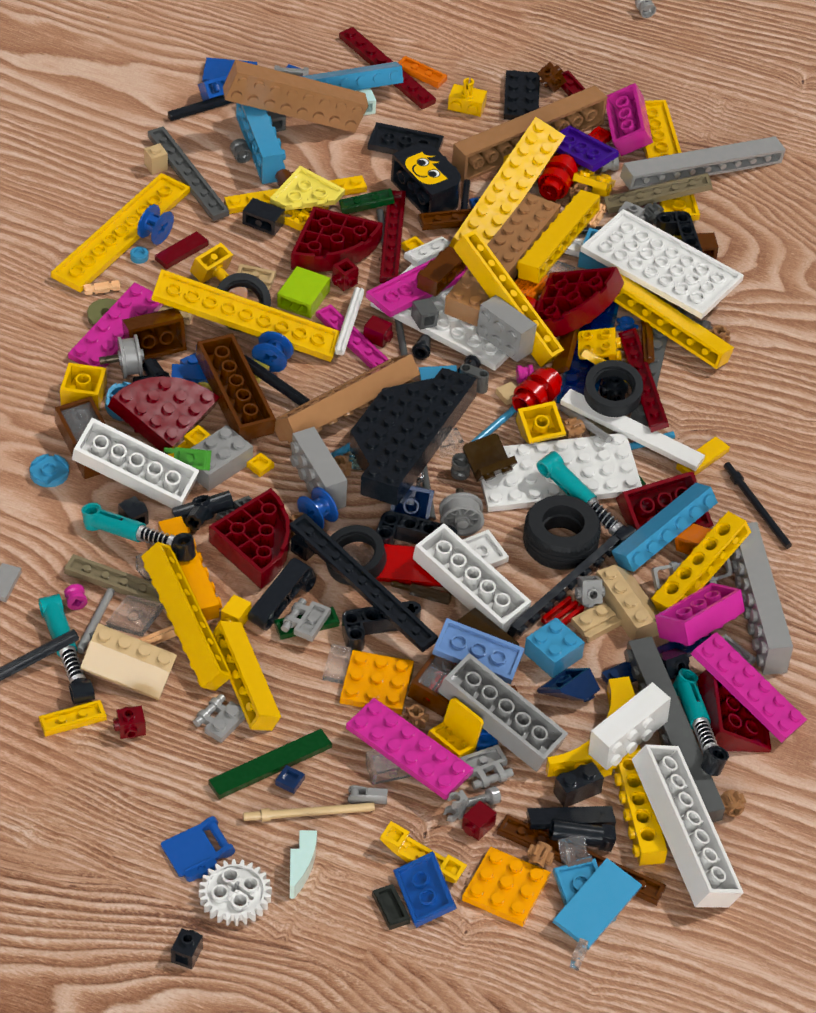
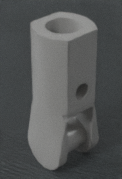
(367, 795)

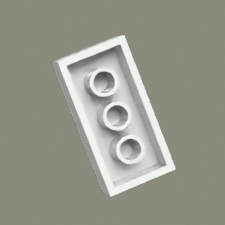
(629, 726)

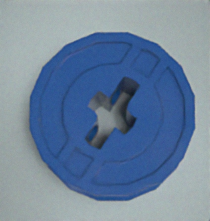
(154, 224)
(273, 350)
(320, 507)

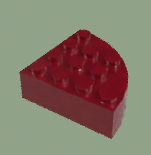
(333, 237)
(577, 297)
(163, 408)
(255, 537)

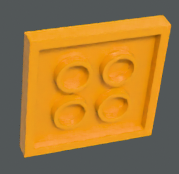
(377, 678)
(506, 886)

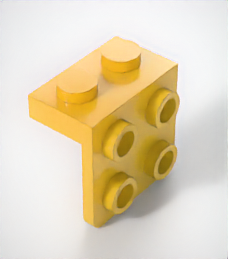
(601, 342)
(459, 729)

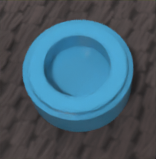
(139, 255)

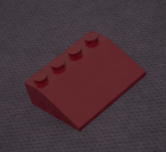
(646, 501)
(731, 722)

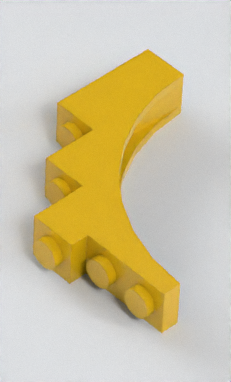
(618, 693)

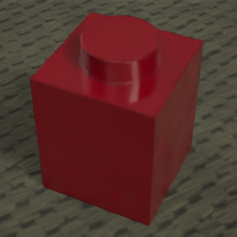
(378, 331)
(479, 820)

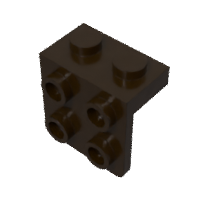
(488, 457)

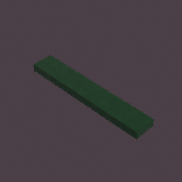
(269, 763)

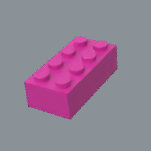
(628, 119)
(700, 614)

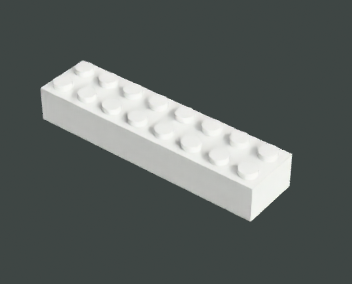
(687, 826)

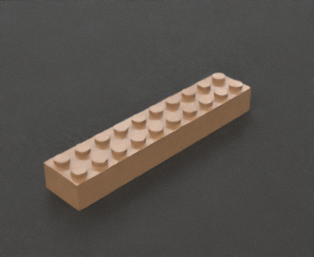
(487, 149)
(509, 246)

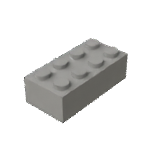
(317, 465)

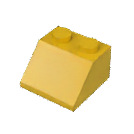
(540, 422)

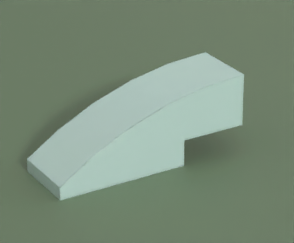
(302, 861)

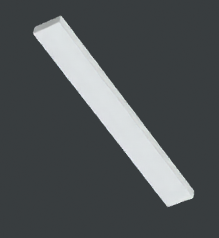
(637, 432)

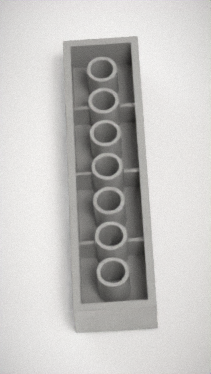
(762, 604)

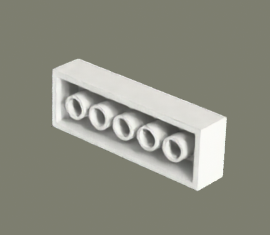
(135, 464)
(470, 577)

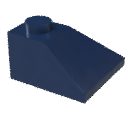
(416, 502)
(572, 684)

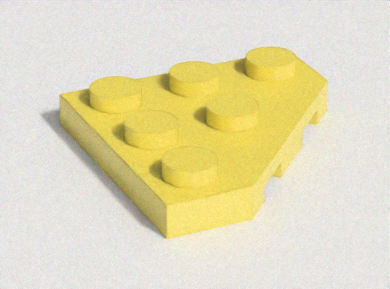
(306, 190)

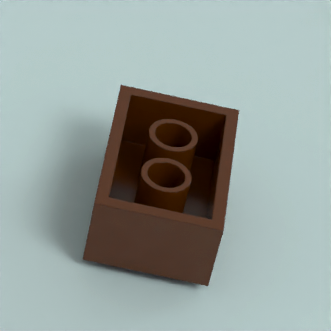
(157, 332)

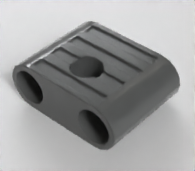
(481, 375)

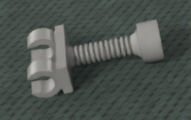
(458, 807)

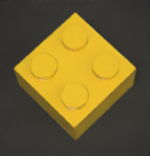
(82, 382)

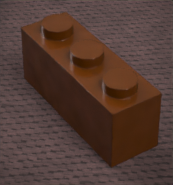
(440, 272)

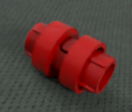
(557, 177)
(538, 388)

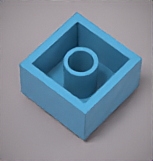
(554, 647)

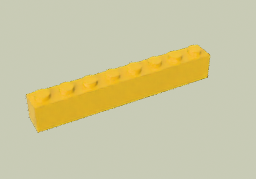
(558, 236)
(498, 282)
(673, 324)
(186, 616)

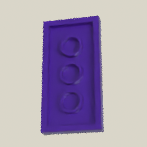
(586, 149)

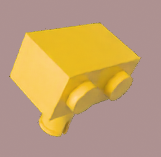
(467, 99)
(212, 264)

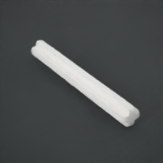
(349, 321)

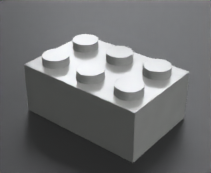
(506, 328)
(228, 456)

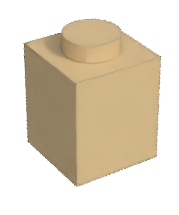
(156, 159)

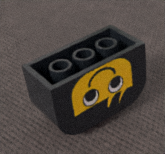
(427, 178)

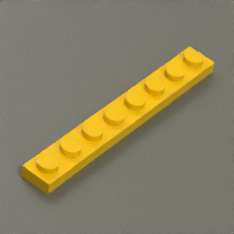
(237, 203)

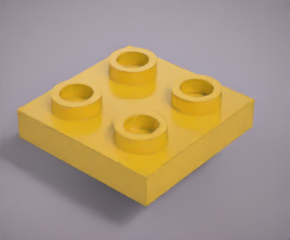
(600, 184)

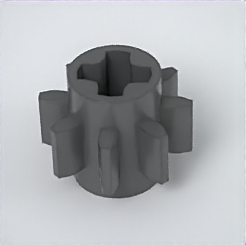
(652, 211)

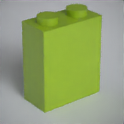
(303, 292)

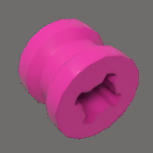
(523, 372)
(75, 597)

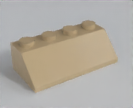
(629, 602)
(128, 661)

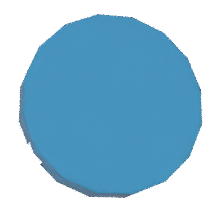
(49, 470)

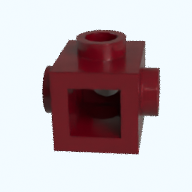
(345, 274)
(130, 722)

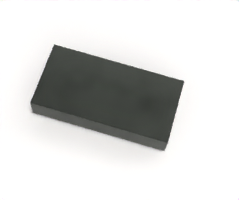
(391, 907)

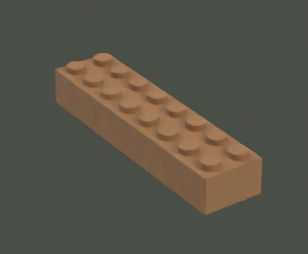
(295, 96)
(346, 397)

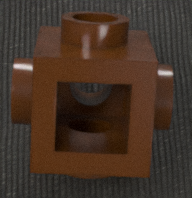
(551, 77)

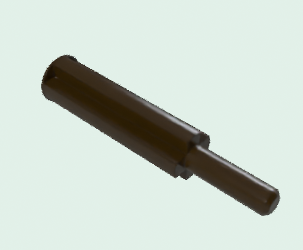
(424, 592)

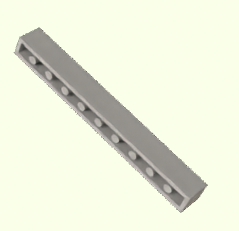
(709, 160)

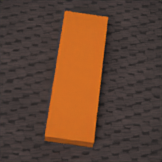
(423, 72)

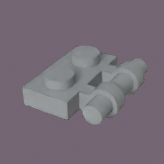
(310, 623)
(226, 720)
(485, 761)

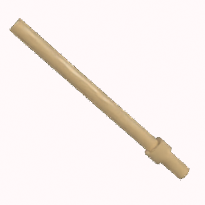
(266, 815)

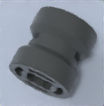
(241, 150)
(460, 467)

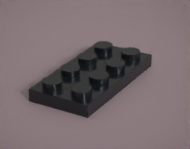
(520, 93)
(392, 138)

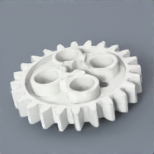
(235, 892)

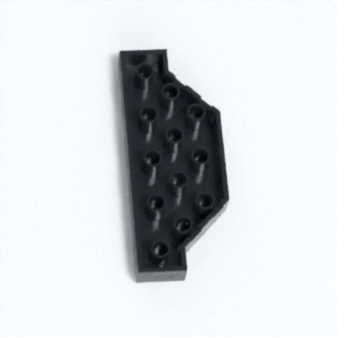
(406, 430)

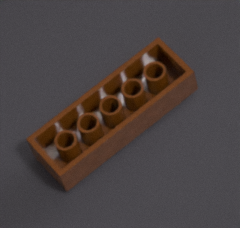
(236, 386)

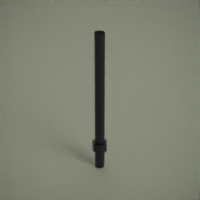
(737, 478)

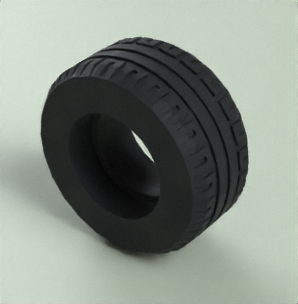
(565, 513)

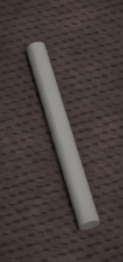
(588, 425)
(95, 620)

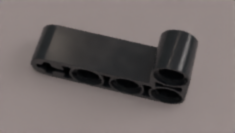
(679, 225)
(406, 528)
(281, 592)
(367, 621)

